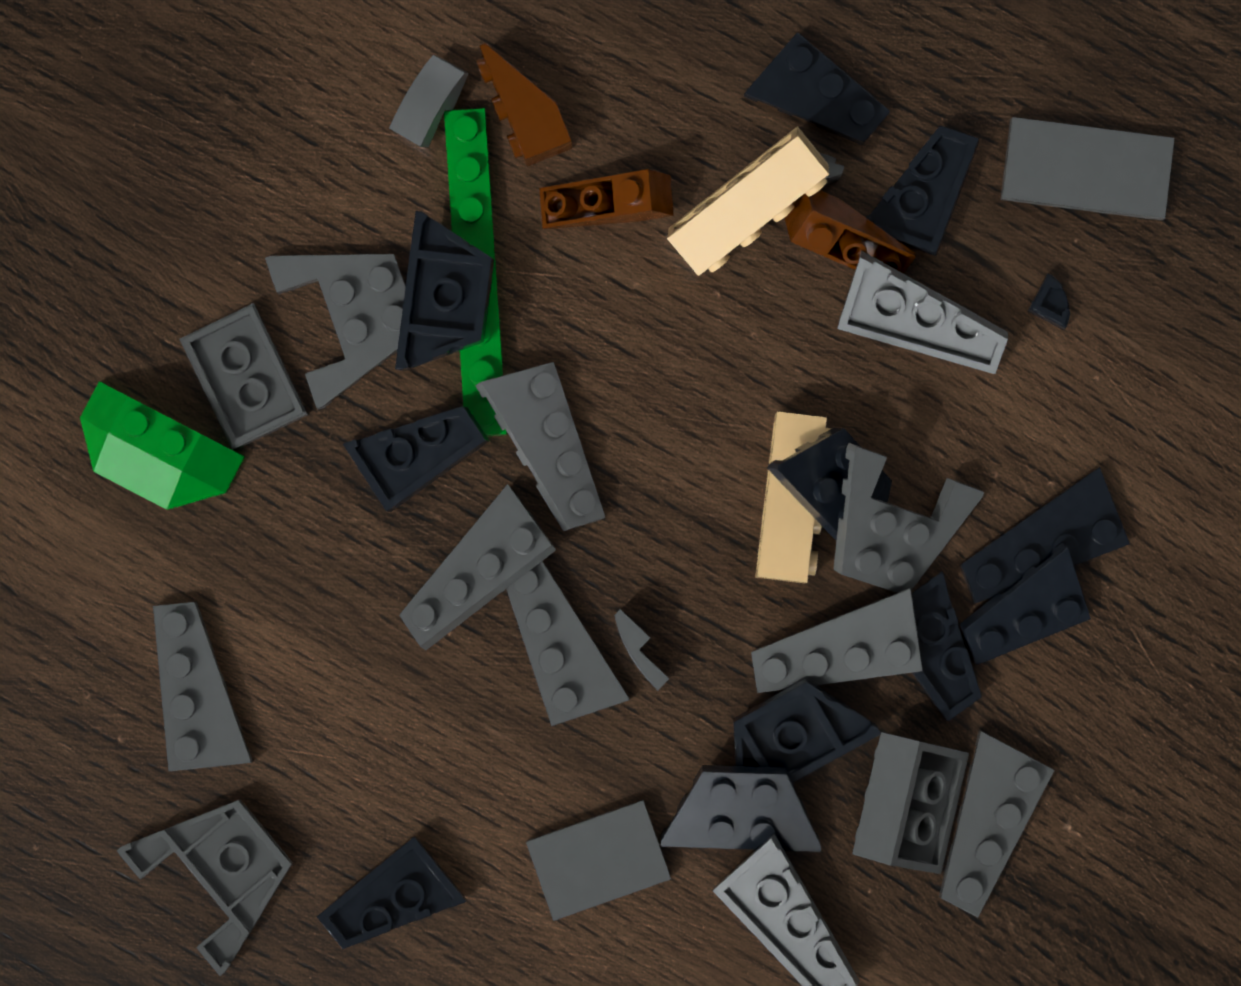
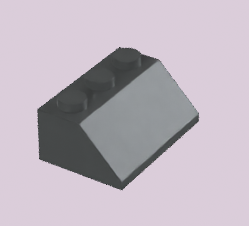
(910, 803)

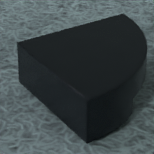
(1051, 303)

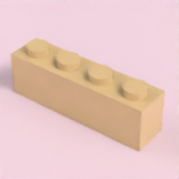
(748, 202)
(786, 524)

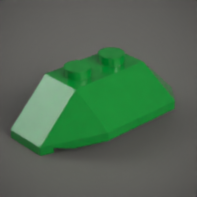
(154, 452)

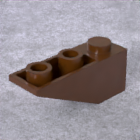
(530, 112)
(607, 200)
(840, 233)

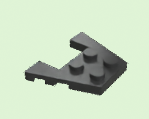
(364, 305)
(889, 542)
(233, 863)

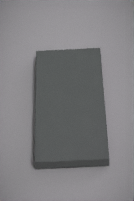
(1087, 168)

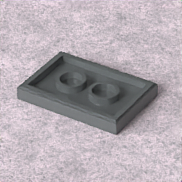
(243, 377)
(598, 860)

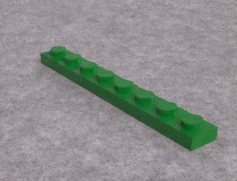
(474, 223)

